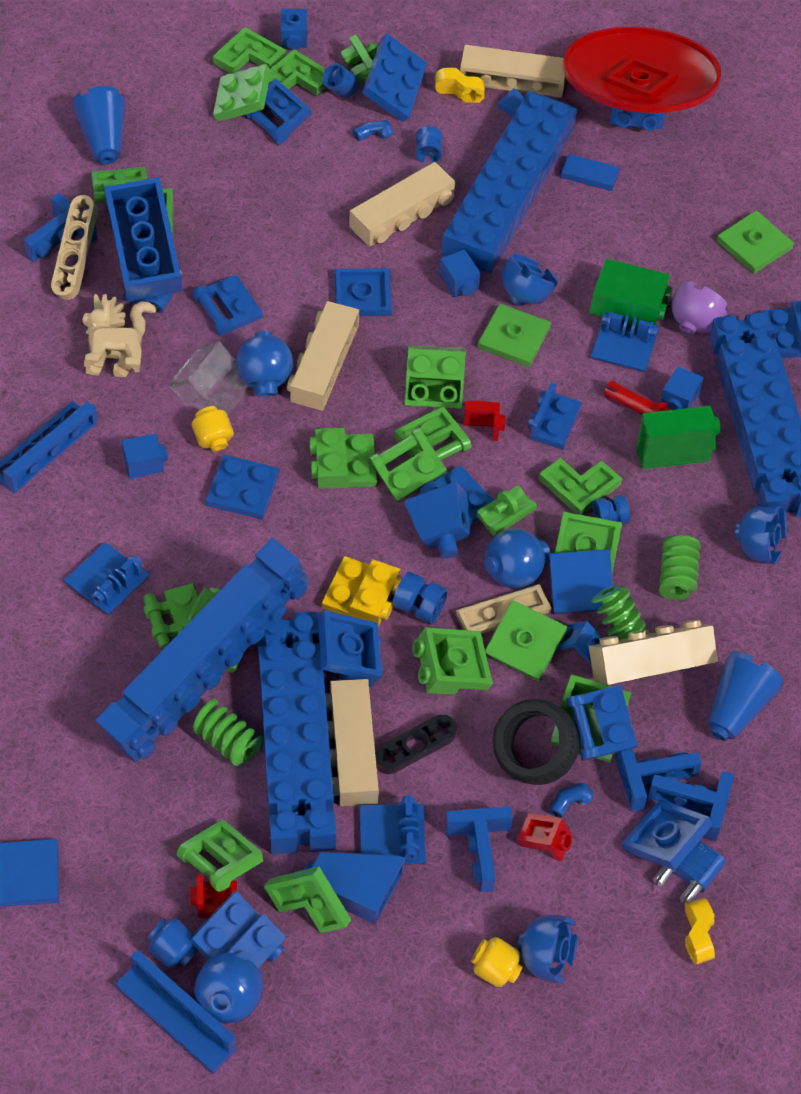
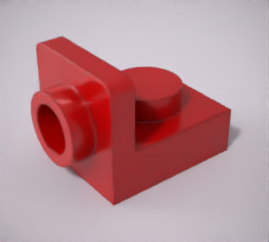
(546, 834)

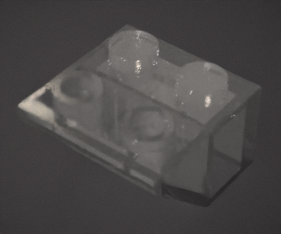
(210, 379)

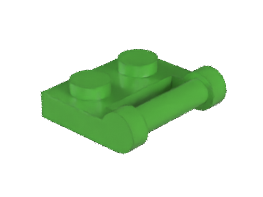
(437, 427)
(414, 472)
(226, 847)

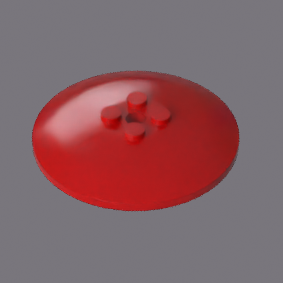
(642, 69)

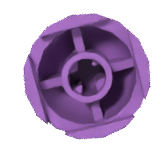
(697, 308)

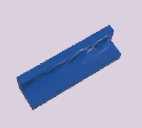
(48, 447)
(177, 1013)

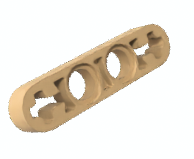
(70, 247)

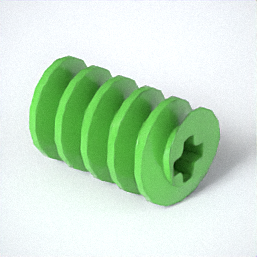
(679, 567)
(620, 611)
(225, 734)

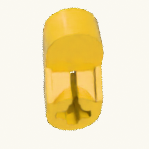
(464, 87)
(698, 940)

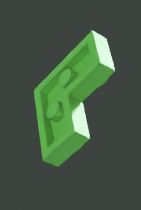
(247, 47)
(299, 69)
(576, 490)
(309, 890)

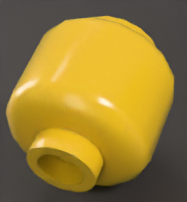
(212, 428)
(496, 962)

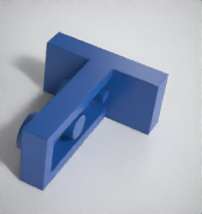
(50, 235)
(641, 774)
(695, 798)
(477, 825)

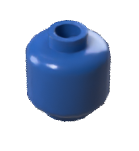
(171, 943)

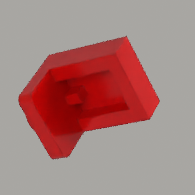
(484, 414)
(207, 898)

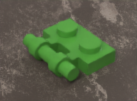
(113, 177)
(178, 604)

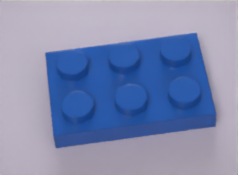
(394, 77)

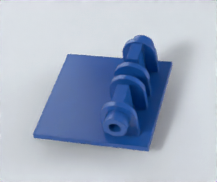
(624, 342)
(107, 578)
(394, 830)

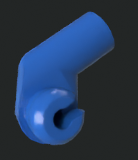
(373, 127)
(567, 796)

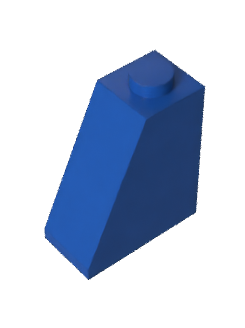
(361, 880)

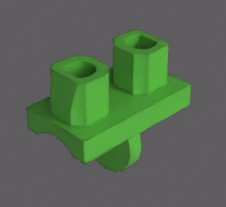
(357, 53)
(506, 510)

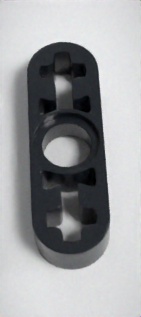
(400, 762)

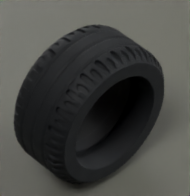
(504, 742)

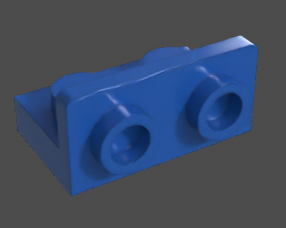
(554, 418)

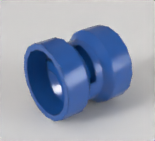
(340, 80)
(429, 143)
(613, 510)

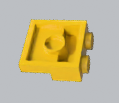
(363, 590)

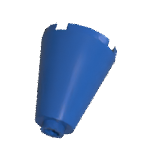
(101, 121)
(741, 694)

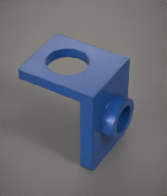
(582, 637)

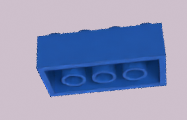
(143, 239)

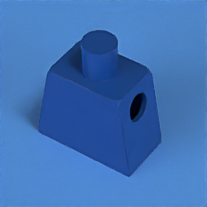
(441, 517)

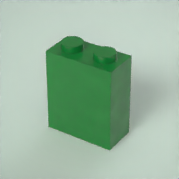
(631, 292)
(677, 437)

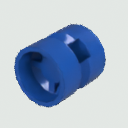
(410, 593)

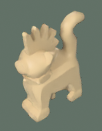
(112, 342)

